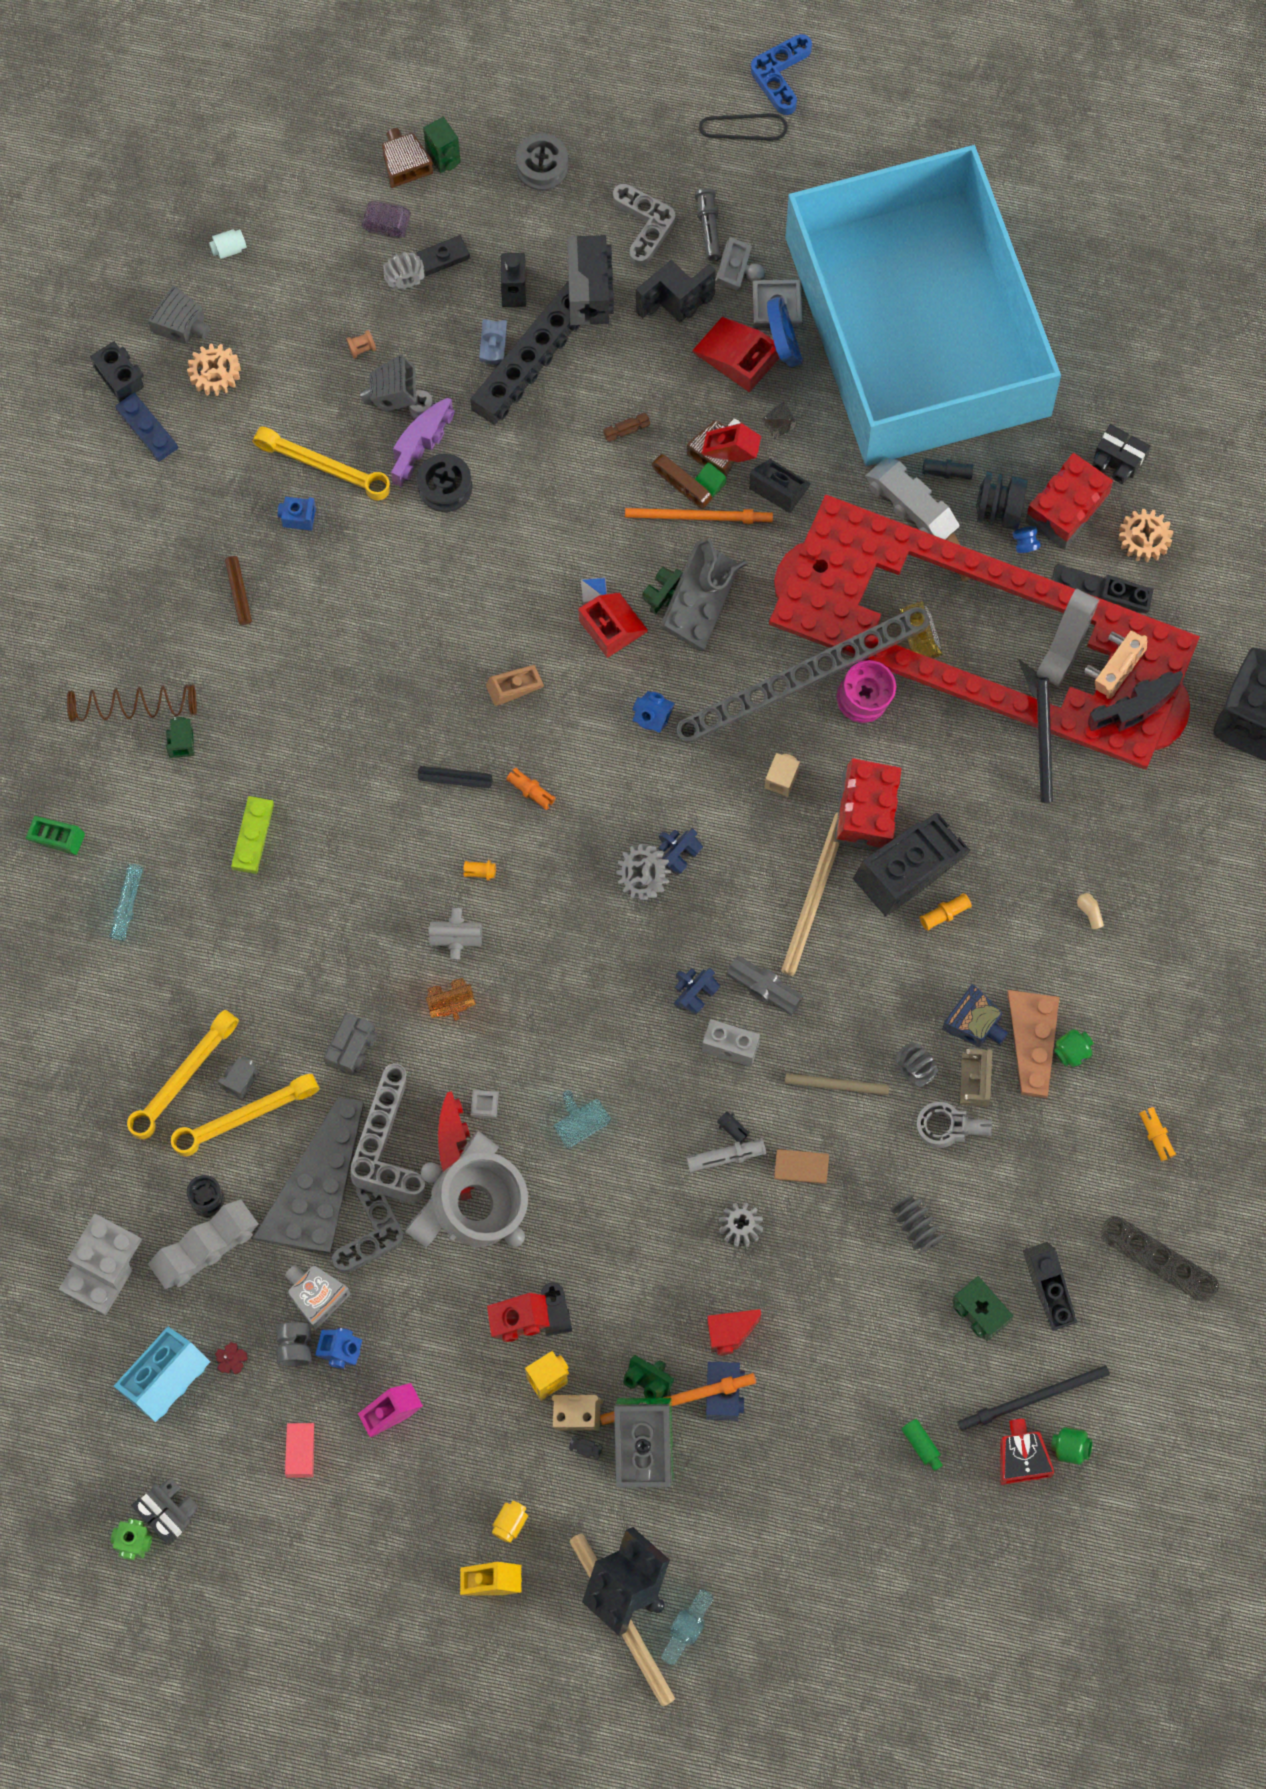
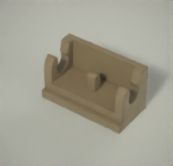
(976, 1077)

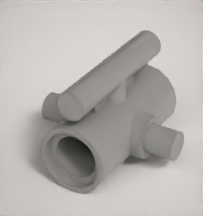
(455, 934)

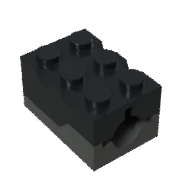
(590, 279)

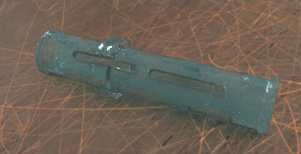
(123, 912)

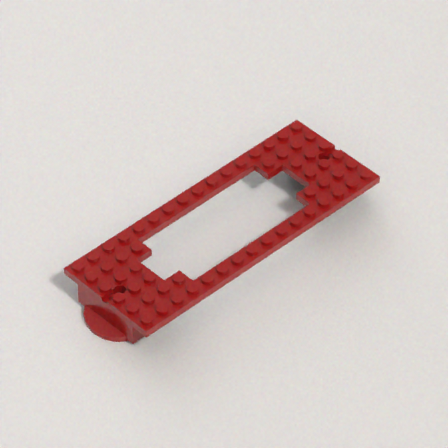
(828, 574)

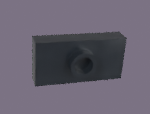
(443, 255)

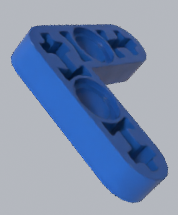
(773, 69)

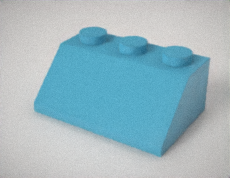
(162, 1374)

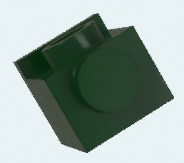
(180, 738)

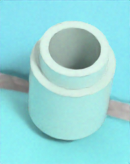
(227, 243)

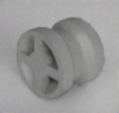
(417, 409)

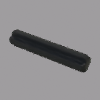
(455, 777)

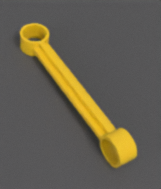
(270, 441)
(220, 1029)
(299, 1089)

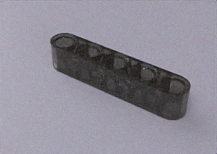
(1166, 1271)

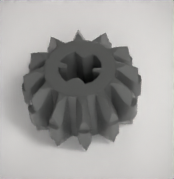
(916, 1064)

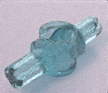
(687, 1627)

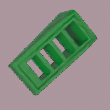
(70, 840)

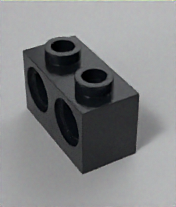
(115, 372)

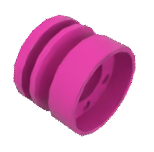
(869, 679)

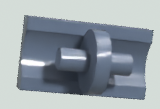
(493, 341)

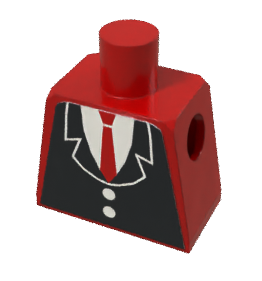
(1023, 1455)

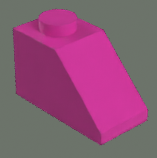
(390, 1409)

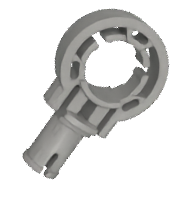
(954, 1133)

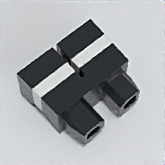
(1119, 454)

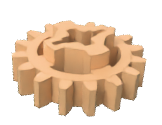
(214, 366)
(1136, 540)

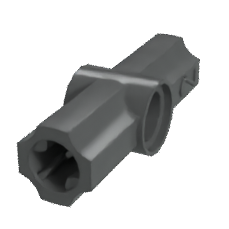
(764, 985)

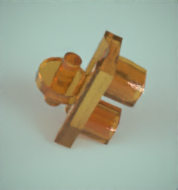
(450, 1001)

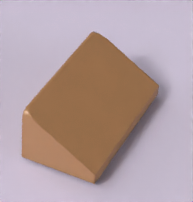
(801, 1166)

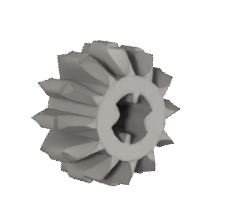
(403, 271)
(747, 1231)

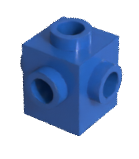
(652, 711)
(339, 1347)

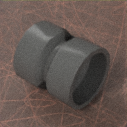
(293, 1341)

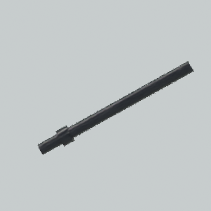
(985, 1415)

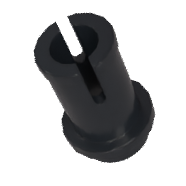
(733, 1127)

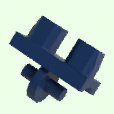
(686, 842)
(703, 981)

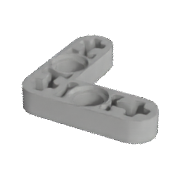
(653, 223)

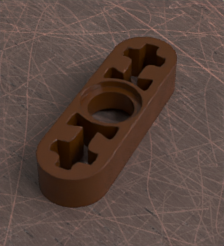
(682, 481)

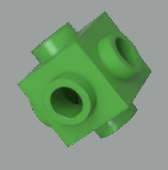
(135, 1548)

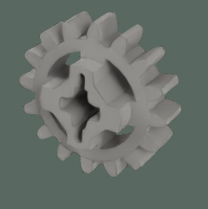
(644, 871)

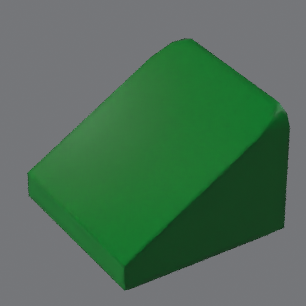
(711, 479)

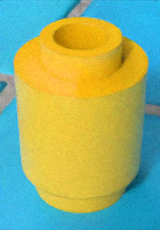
(509, 1521)

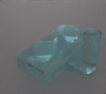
(581, 1121)

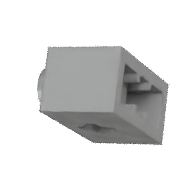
(730, 1043)

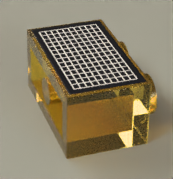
(926, 642)

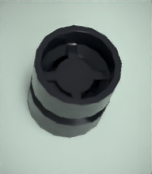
(205, 1195)

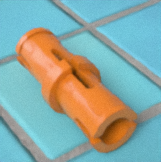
(530, 788)

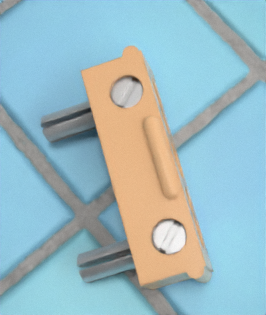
(1120, 664)

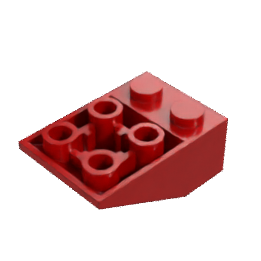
(738, 352)

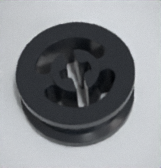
(445, 469)

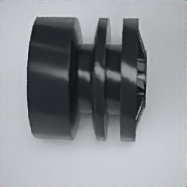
(1001, 500)

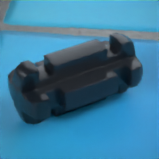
(585, 1447)

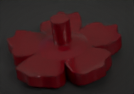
(231, 1359)

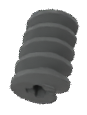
(917, 1224)

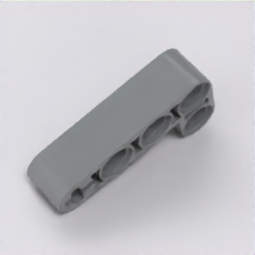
(1068, 637)

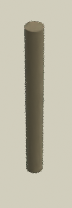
(838, 1084)

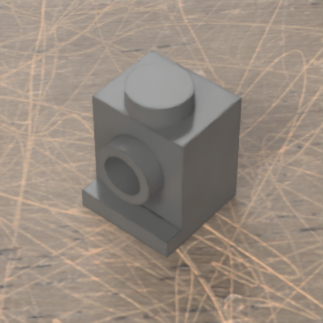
(239, 1077)

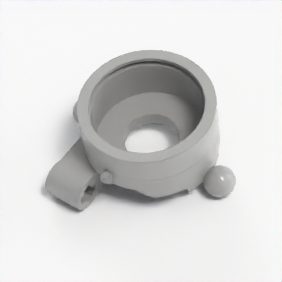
(481, 1169)

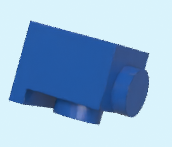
(302, 517)

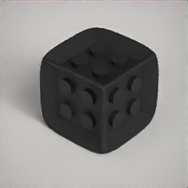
(1244, 713)

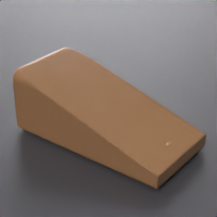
(513, 684)

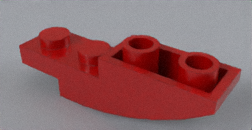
(452, 1136)

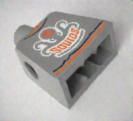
(315, 1293)

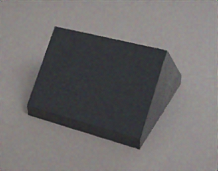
(778, 485)

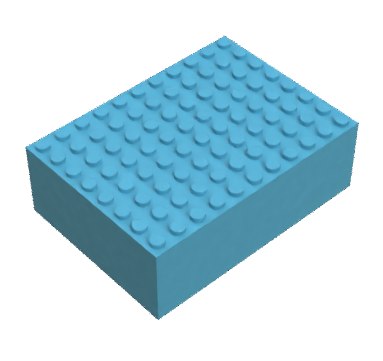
(921, 305)

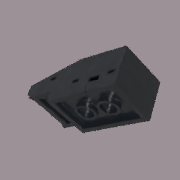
(910, 863)

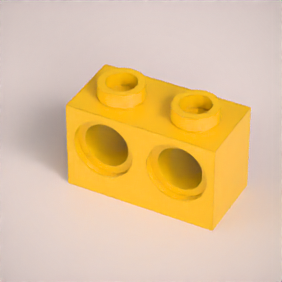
(547, 1374)

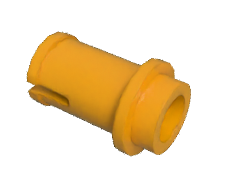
(480, 869)

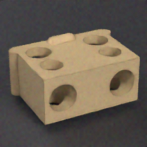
(576, 1412)

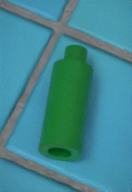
(922, 1444)

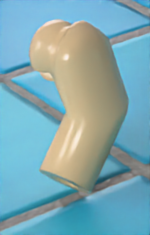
(1091, 909)

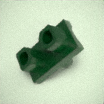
(658, 598)
(649, 1376)

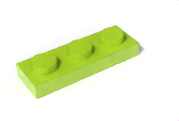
(252, 835)

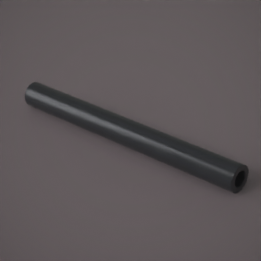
(1044, 740)

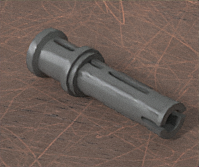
(708, 215)

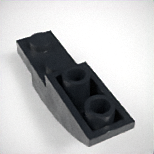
(1110, 588)
(1144, 701)

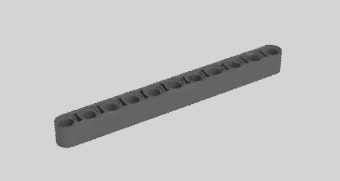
(790, 674)

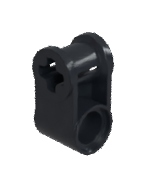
(557, 1311)

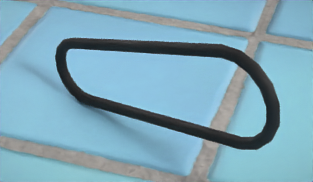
(741, 136)

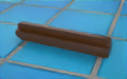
(238, 590)

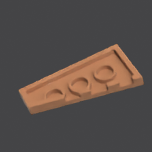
(1034, 1035)

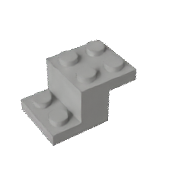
(100, 1264)

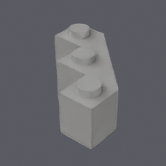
(911, 498)
(203, 1245)

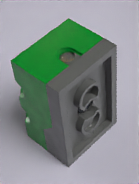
(643, 1442)

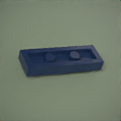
(146, 427)

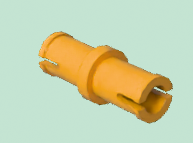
(945, 911)
(1157, 1134)

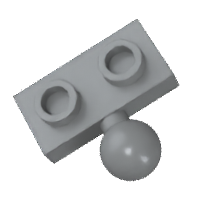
(734, 265)

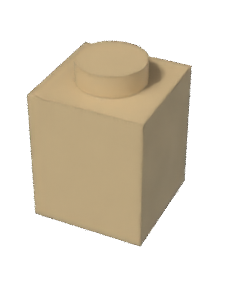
(782, 774)

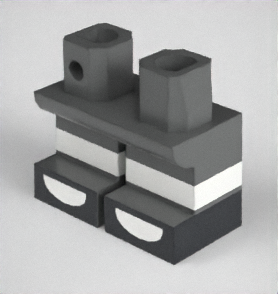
(162, 1513)

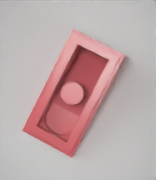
(299, 1450)

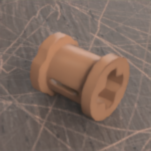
(361, 344)

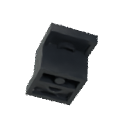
(675, 291)
(625, 1581)

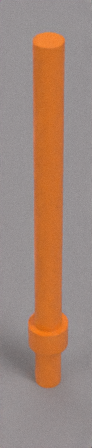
(746, 515)
(727, 1385)

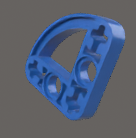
(783, 332)

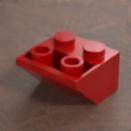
(611, 622)

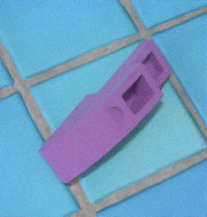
(421, 433)

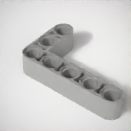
(378, 1138)

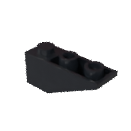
(1050, 1285)

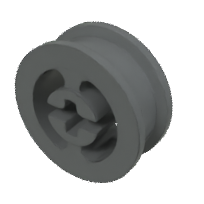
(529, 158)

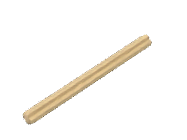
(812, 901)
(632, 1636)

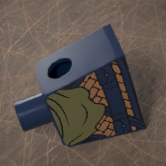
(975, 1019)

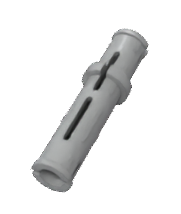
(737, 1152)

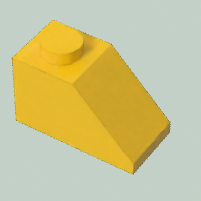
(490, 1579)

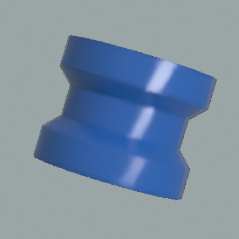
(1026, 539)

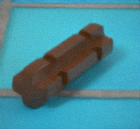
(626, 427)

